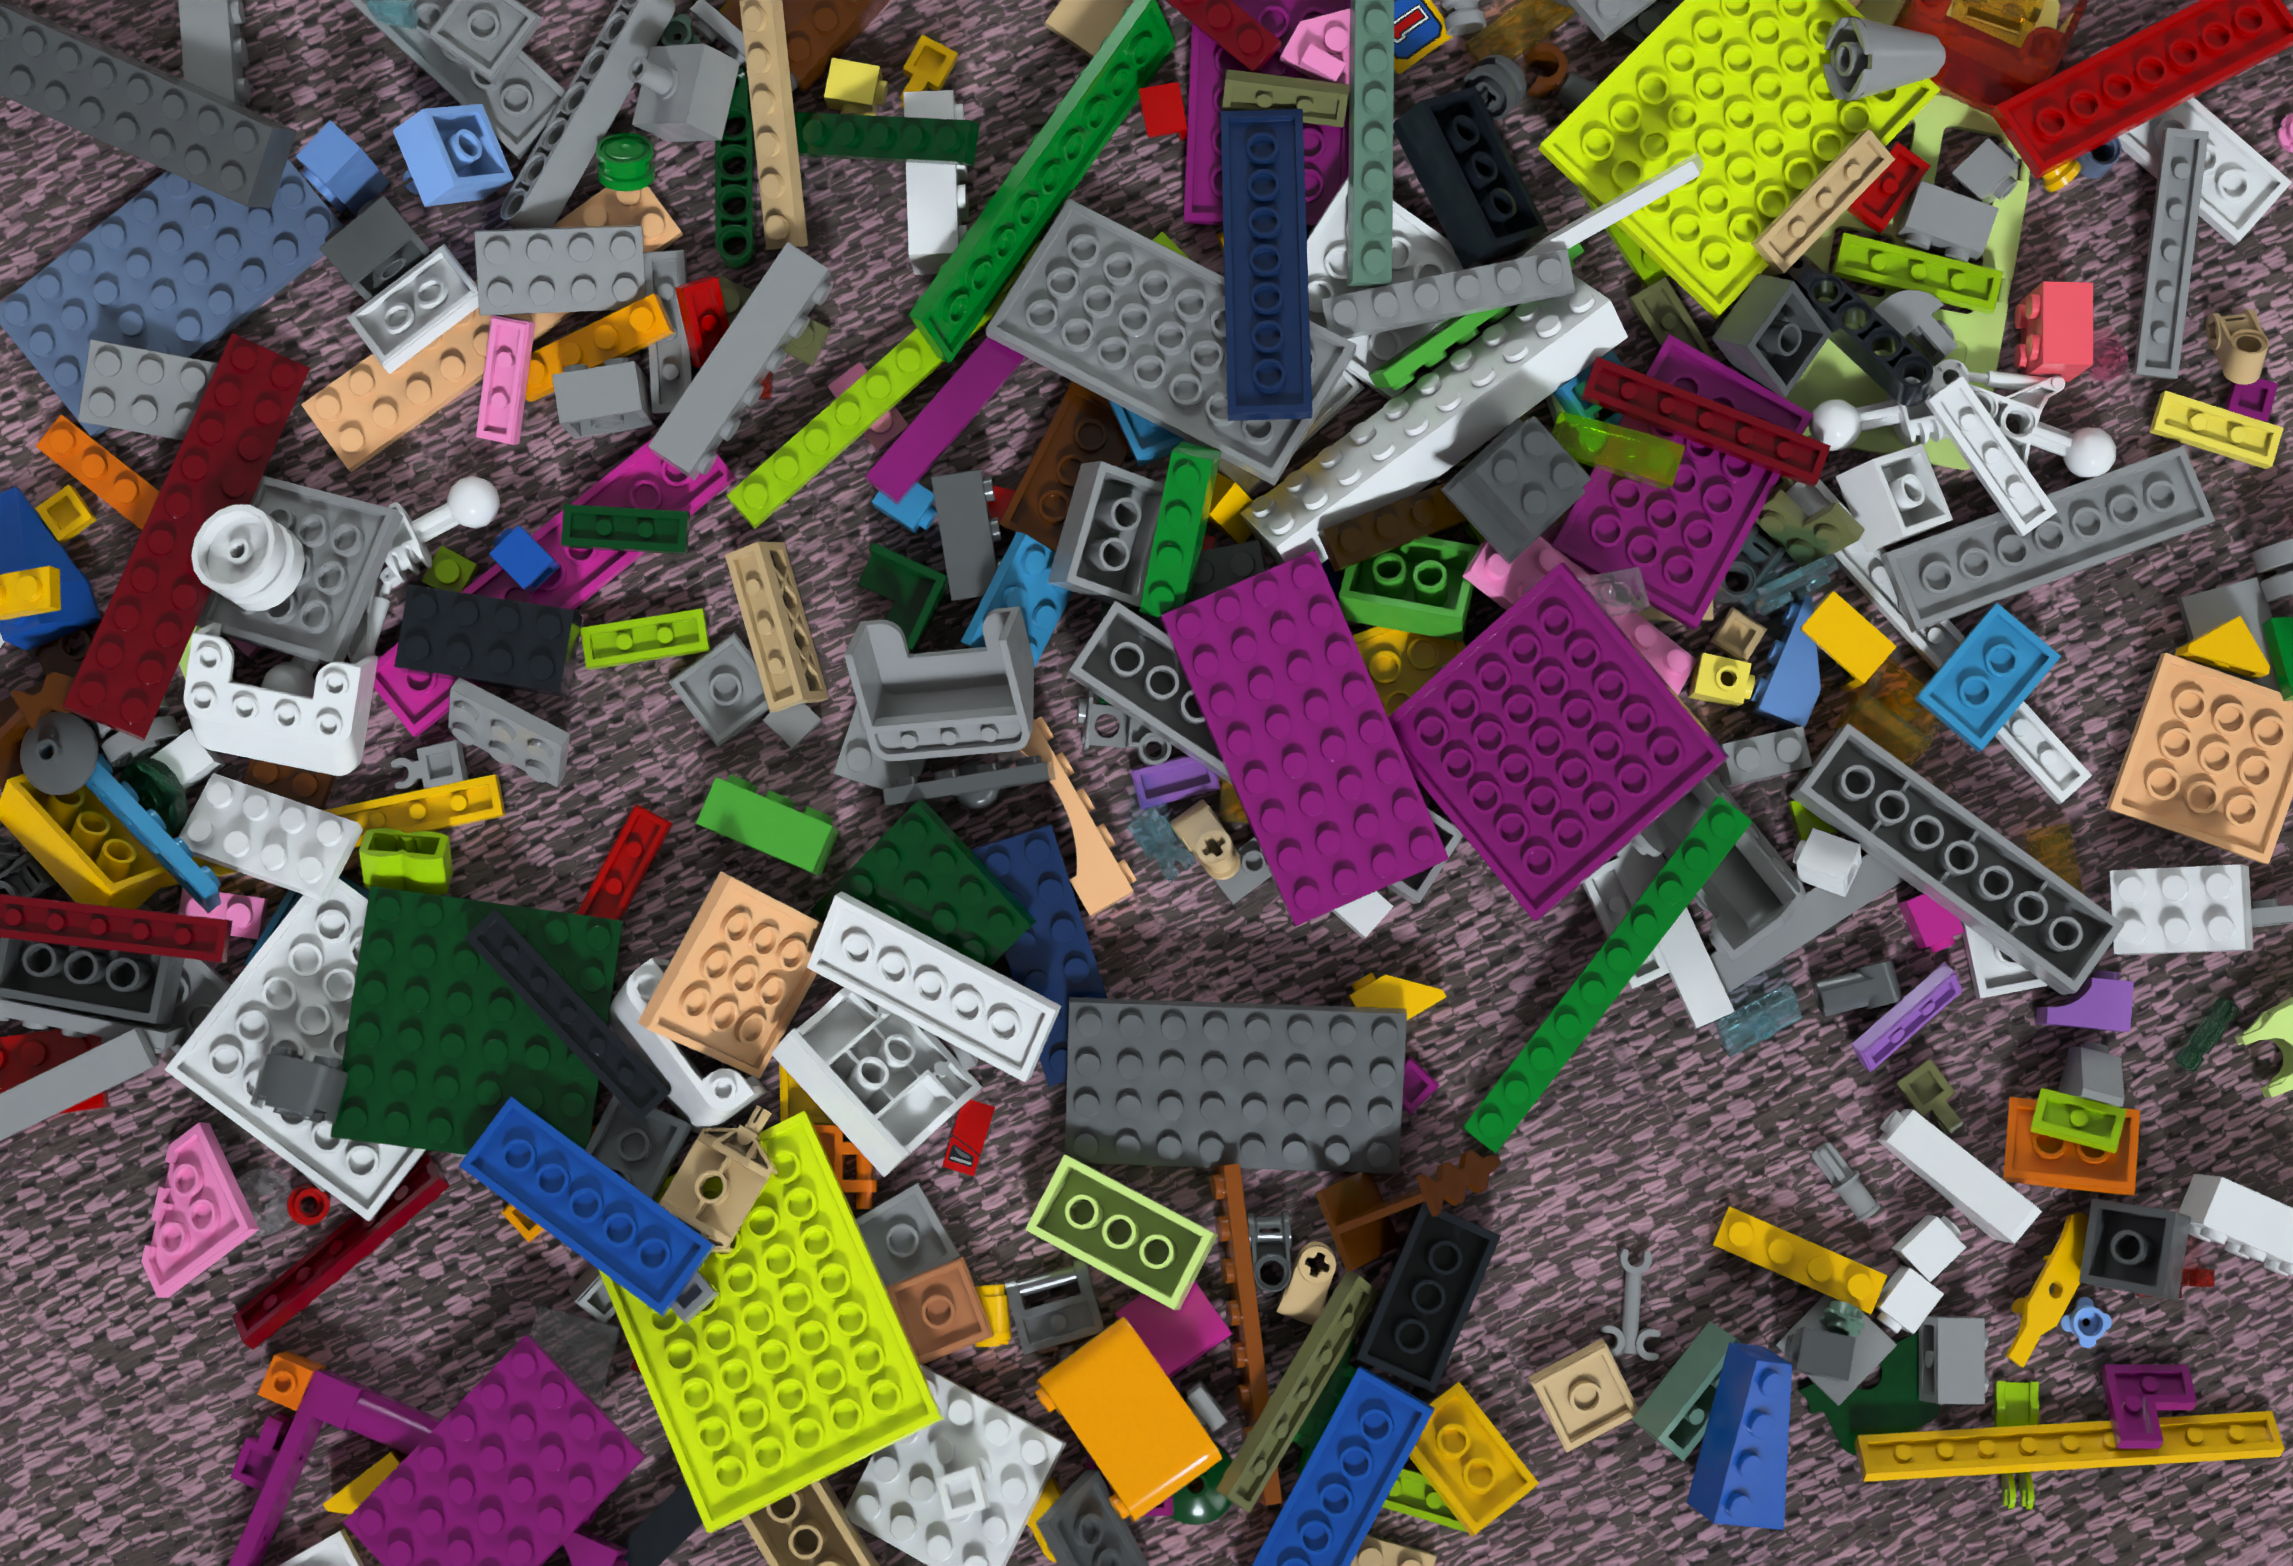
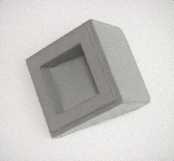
(592, 1295)

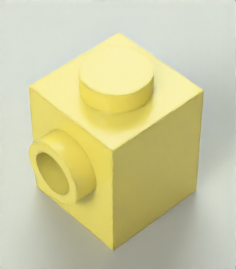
(855, 87)
(1721, 680)

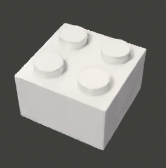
(1894, 497)

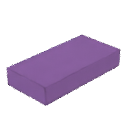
(1172, 781)

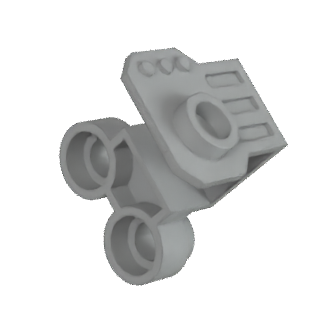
(1130, 732)

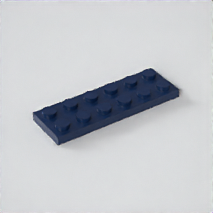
(1055, 952)

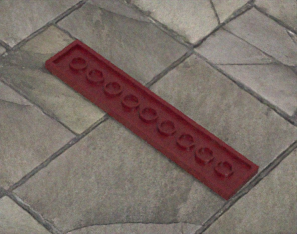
(159, 591)

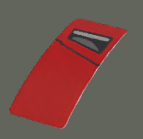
(968, 1137)

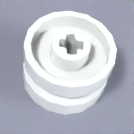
(248, 557)

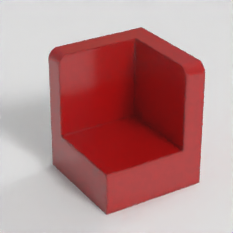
(1163, 110)

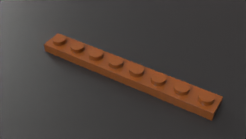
(1242, 1308)

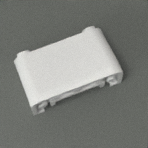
(695, 1098)

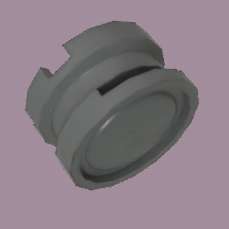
(1498, 83)

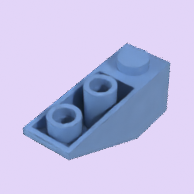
(1794, 676)

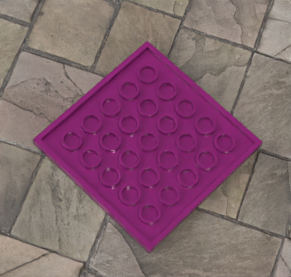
(1552, 742)

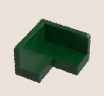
(911, 587)

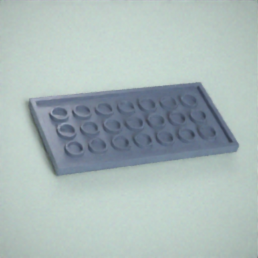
(164, 276)

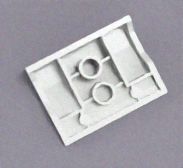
(876, 1076)

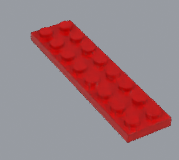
(2141, 79)

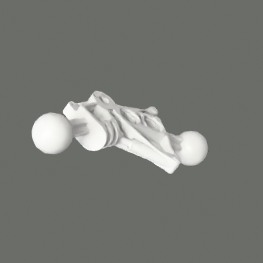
(2085, 452)
(469, 503)

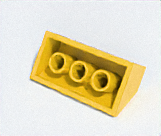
(81, 845)

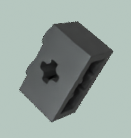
(1820, 1353)

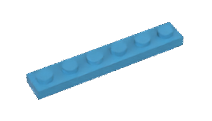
(149, 831)

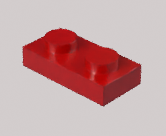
(1890, 190)
(702, 316)

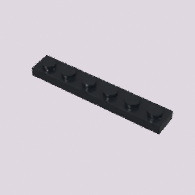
(567, 1015)

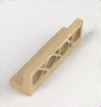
(1822, 202)
(773, 625)

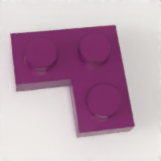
(2137, 1393)

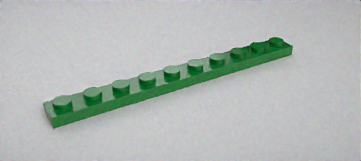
(1607, 973)

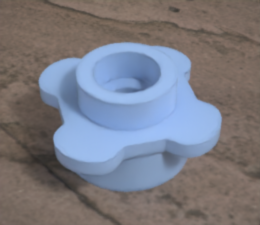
(2098, 1322)

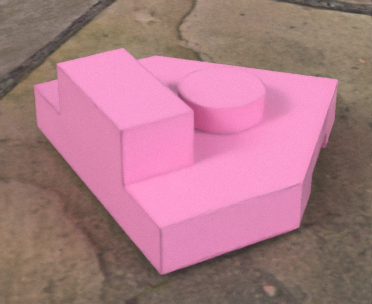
(1321, 48)

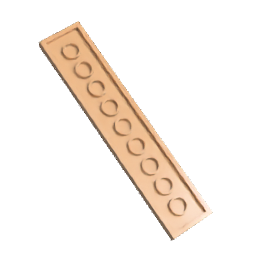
(374, 408)

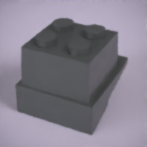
(1517, 487)

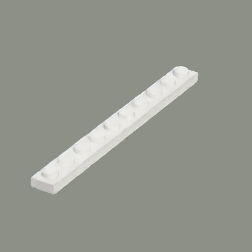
(2024, 732)

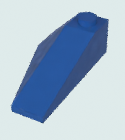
(30, 545)

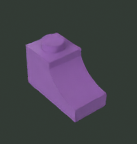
(2098, 1005)

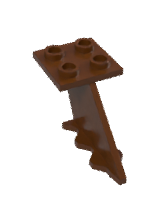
(23, 711)
(1362, 1219)

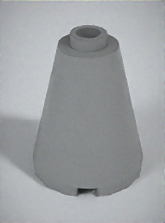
(1877, 57)

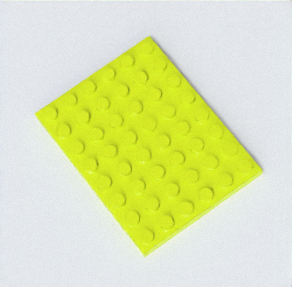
(1753, 102)
(795, 1354)

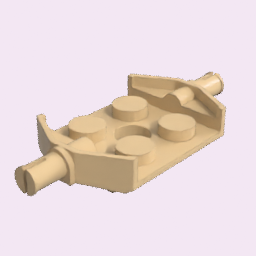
(743, 1168)

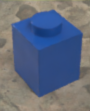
(523, 558)

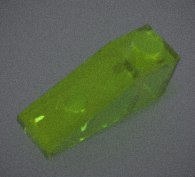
(1619, 449)

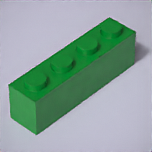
(1180, 528)

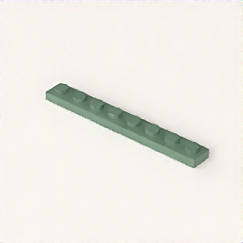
(1370, 143)

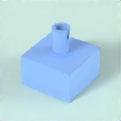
(452, 155)

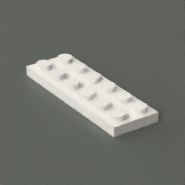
(933, 986)

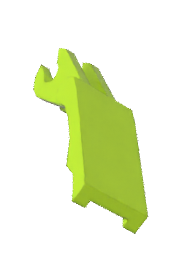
(2016, 1406)

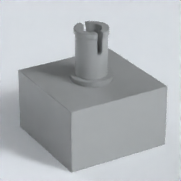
(684, 92)

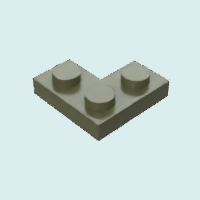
(1807, 536)

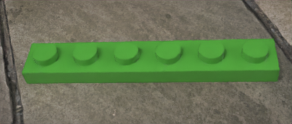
(1431, 347)

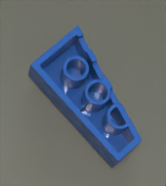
(1746, 1442)

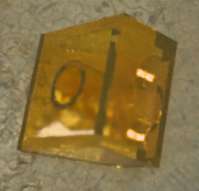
(1890, 715)

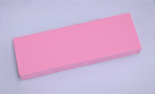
(505, 379)

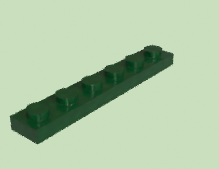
(887, 138)

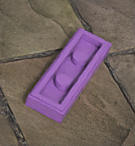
(1907, 1017)

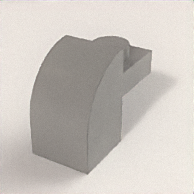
(1911, 315)

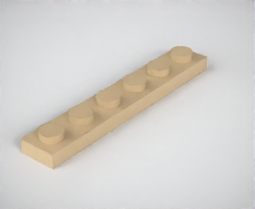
(773, 123)

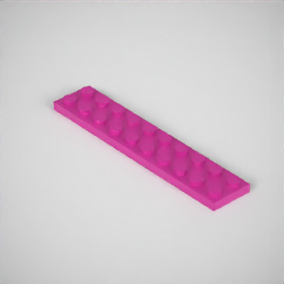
(637, 482)

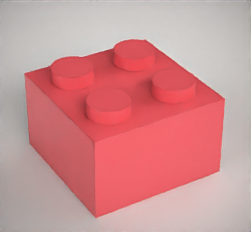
(2055, 330)

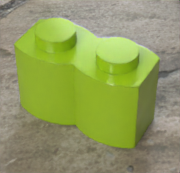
(406, 861)

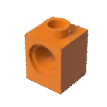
(288, 1379)

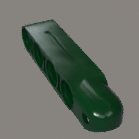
(739, 186)

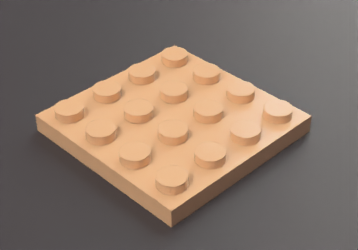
(2209, 759)
(736, 977)

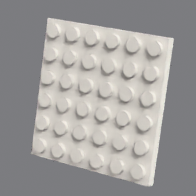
(298, 999)

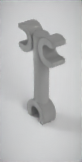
(1630, 1340)

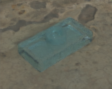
(1758, 1020)

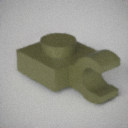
(1927, 1092)

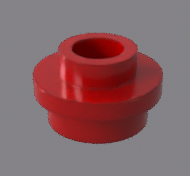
(320, 1207)

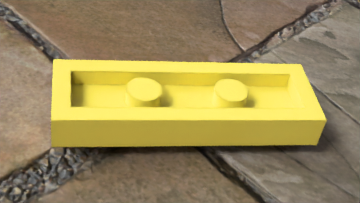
(2216, 430)

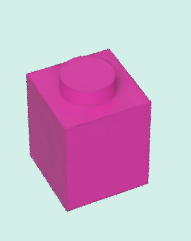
(1930, 923)

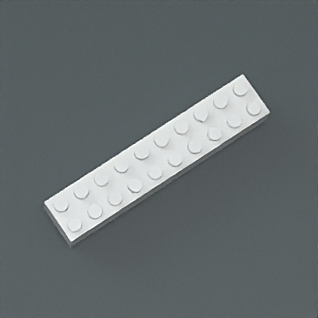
(1438, 420)

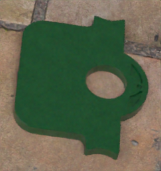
(1884, 1408)

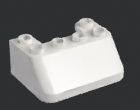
(274, 725)

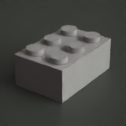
(1108, 535)

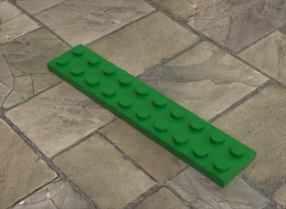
(1043, 179)

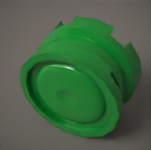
(625, 162)

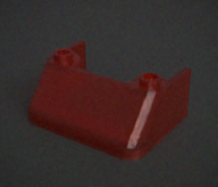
(1980, 66)

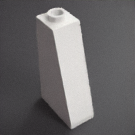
(1958, 1176)

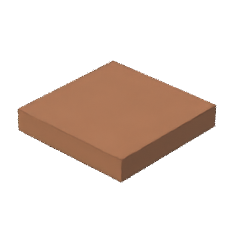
(940, 1310)

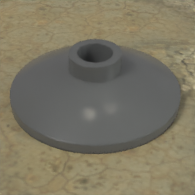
(73, 755)

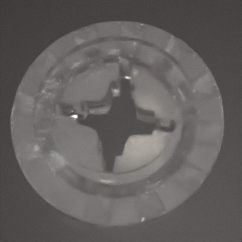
(267, 1183)

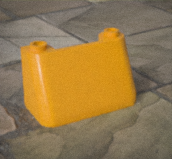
(1128, 1419)

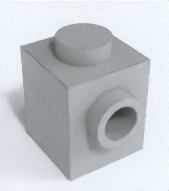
(1987, 173)

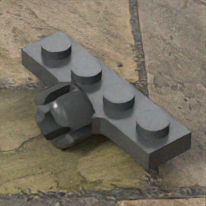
(971, 784)

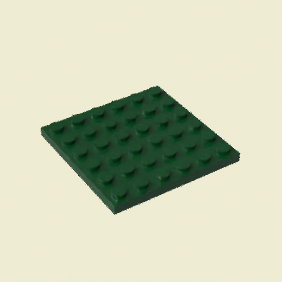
(447, 1040)

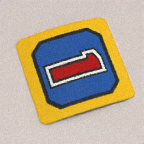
(1417, 31)

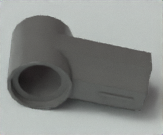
(1868, 986)

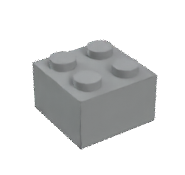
(603, 398)

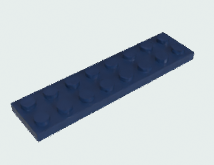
(1265, 265)

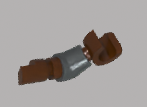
(1570, 89)

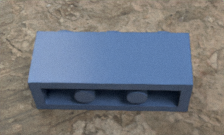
(341, 170)

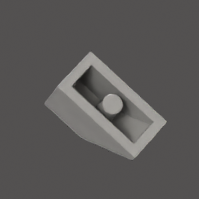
(2093, 1074)

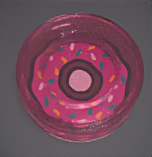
(2108, 360)

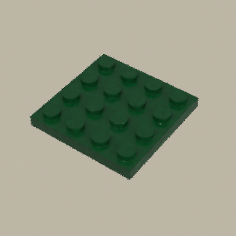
(936, 887)

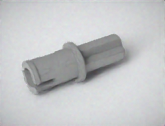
(1845, 1181)

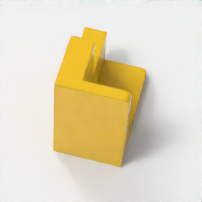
(1847, 639)

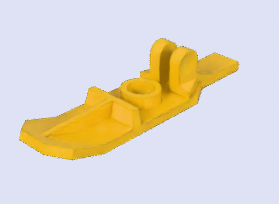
(2039, 1309)

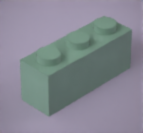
(1683, 1400)

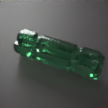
(2207, 1034)

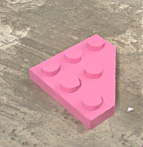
(195, 1213)

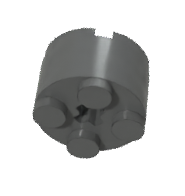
(300, 1086)

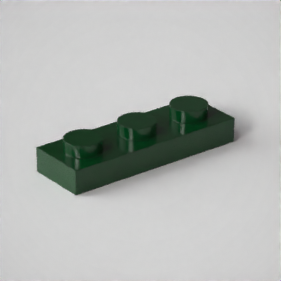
(625, 529)

